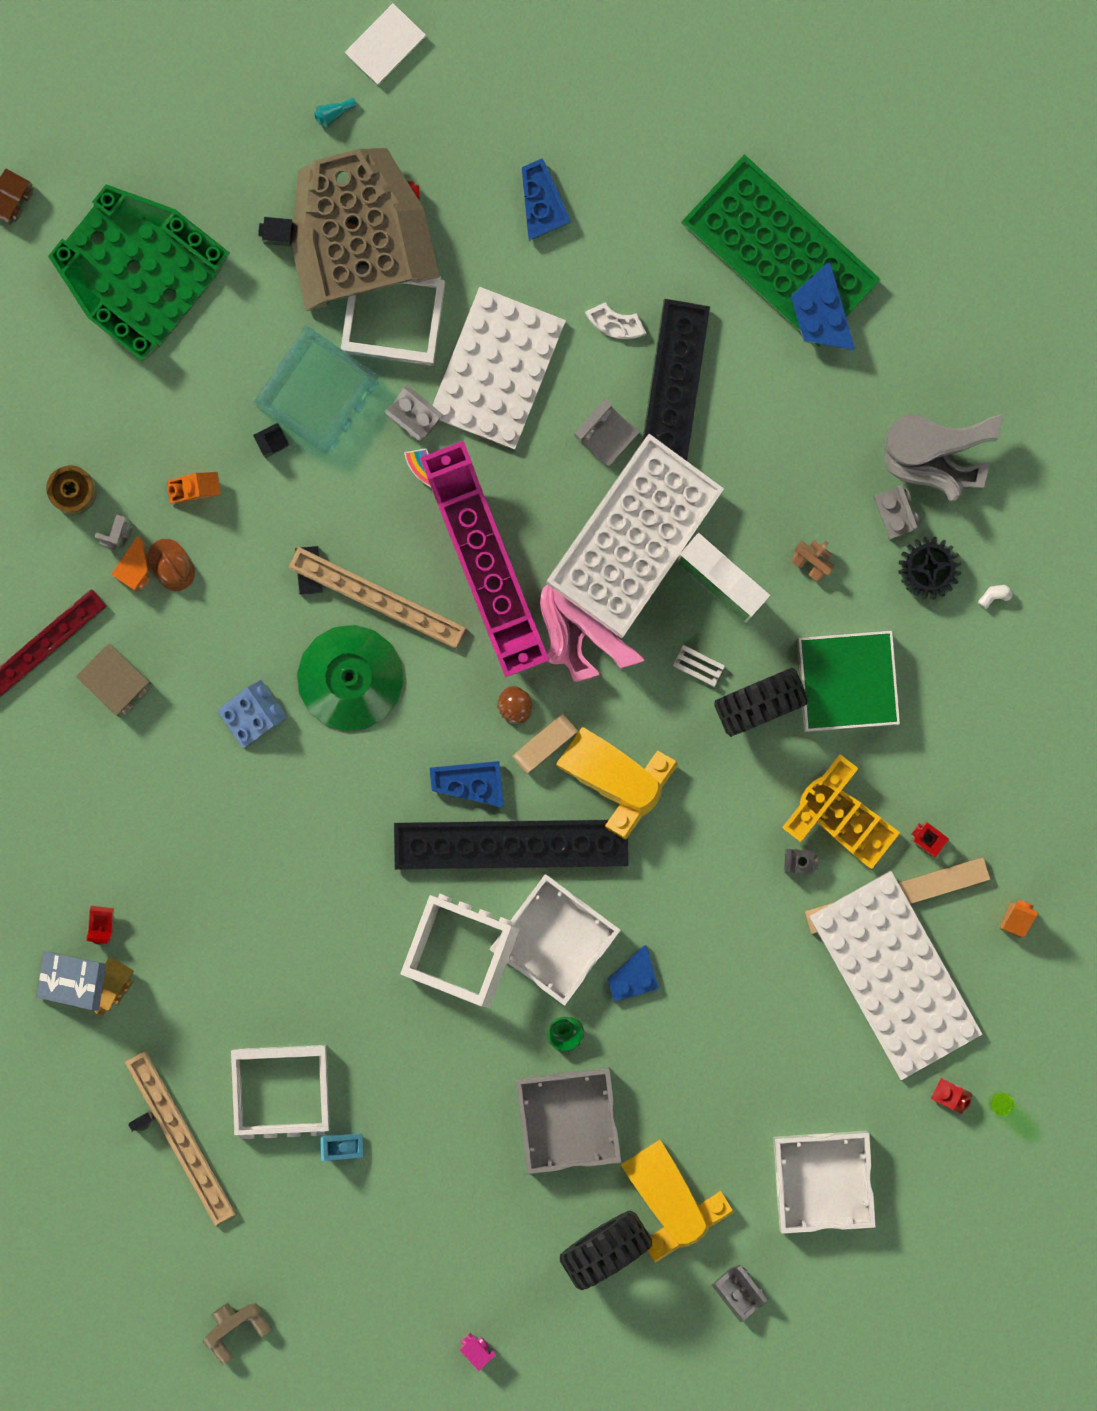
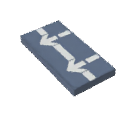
(71, 980)

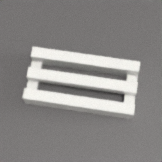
(681, 657)

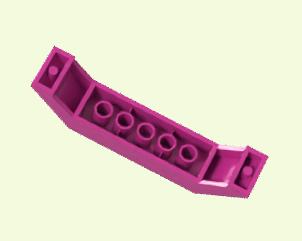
(484, 559)

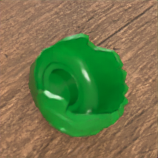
(565, 1033)

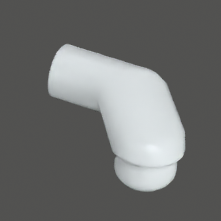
(995, 592)

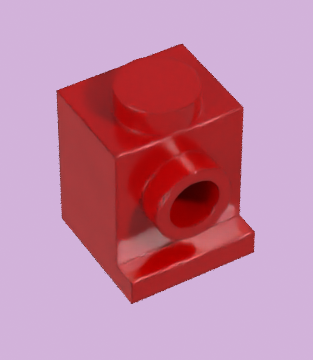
(937, 841)

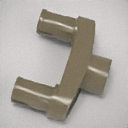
(229, 1319)

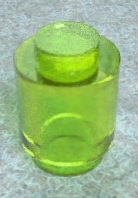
(1001, 1103)

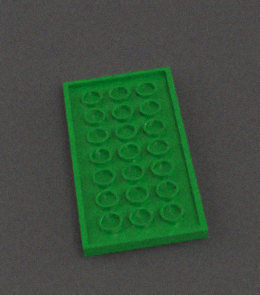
(773, 240)

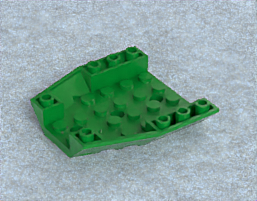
(171, 257)

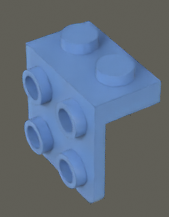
(252, 713)

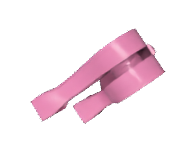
(567, 628)

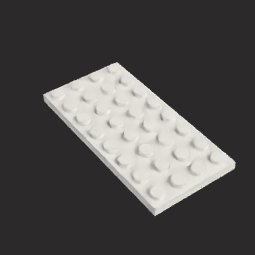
(634, 536)
(895, 975)

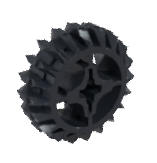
(939, 566)

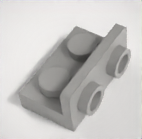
(413, 413)
(896, 512)

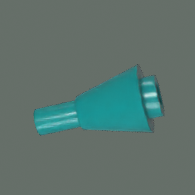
(329, 113)

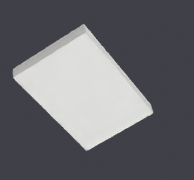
(385, 44)

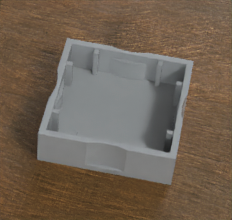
(568, 1120)

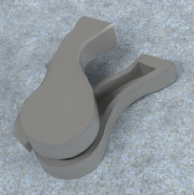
(919, 453)

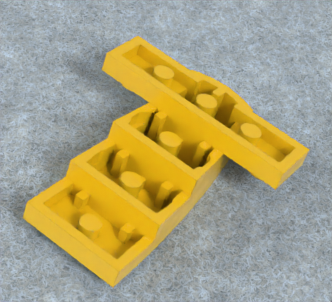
(617, 778)
(842, 816)
(672, 1202)

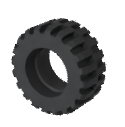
(761, 702)
(606, 1250)

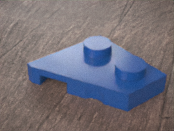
(633, 977)

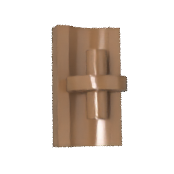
(822, 565)

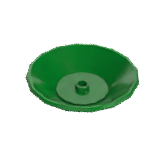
(359, 701)

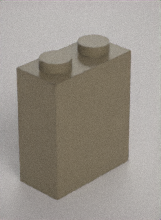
(114, 680)

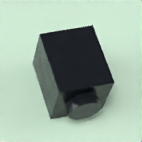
(276, 231)

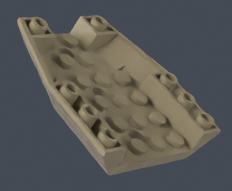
(389, 236)

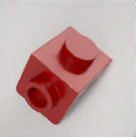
(100, 925)
(952, 1096)

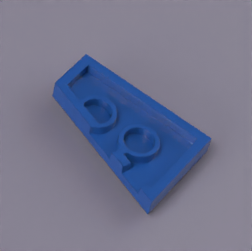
(542, 201)
(470, 781)

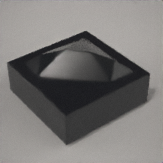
(142, 1122)

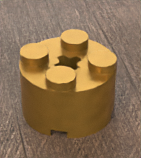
(67, 477)

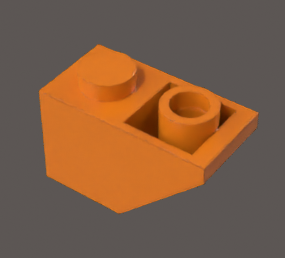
(193, 487)
(1019, 918)

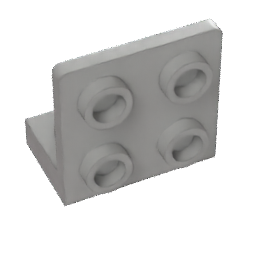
(606, 433)

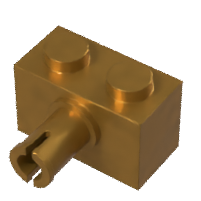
(115, 982)

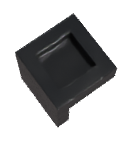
(271, 440)

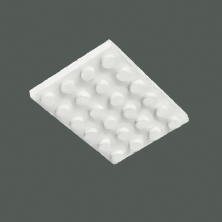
(497, 368)

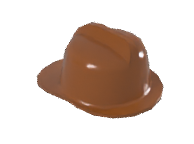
(171, 564)

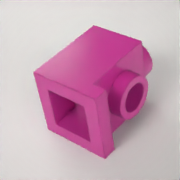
(476, 1350)

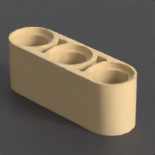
(545, 743)

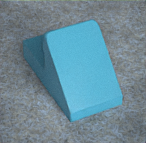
(341, 1147)

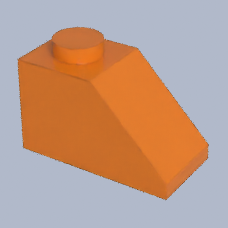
(134, 566)

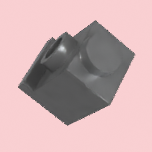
(791, 861)

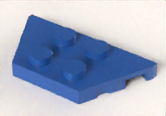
(821, 311)

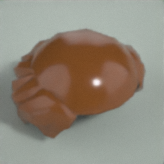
(515, 705)

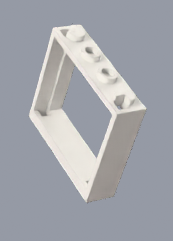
(394, 353)
(497, 964)
(272, 1131)

